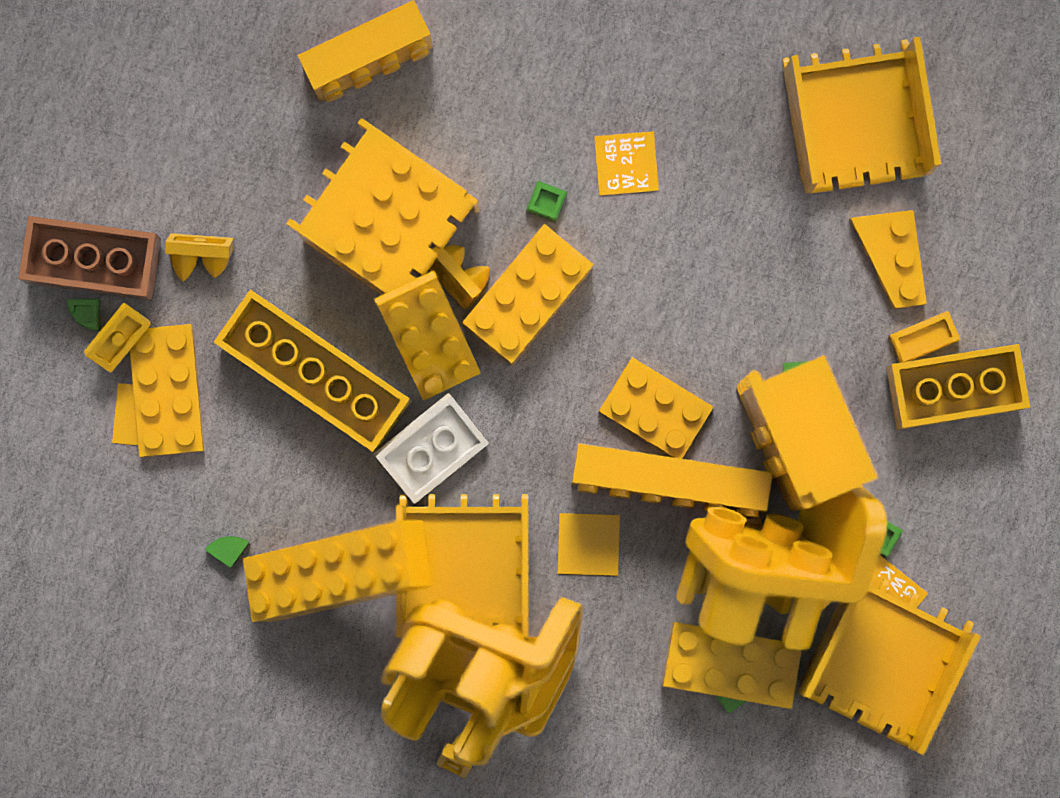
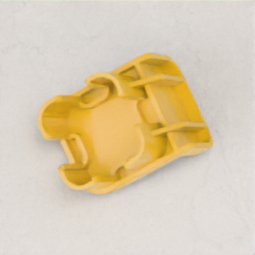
(814, 559)
(480, 671)

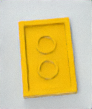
(656, 409)

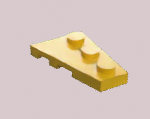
(895, 255)

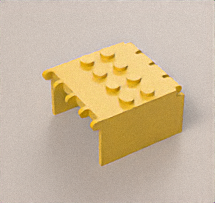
(862, 118)
(383, 212)
(805, 433)
(474, 561)
(890, 665)

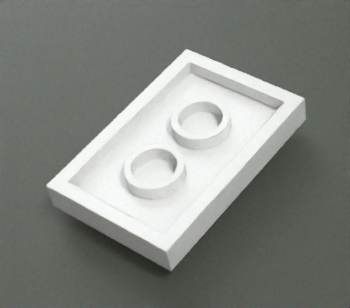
(431, 448)

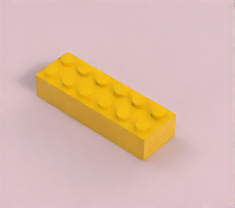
(312, 371)
(671, 479)
(338, 571)

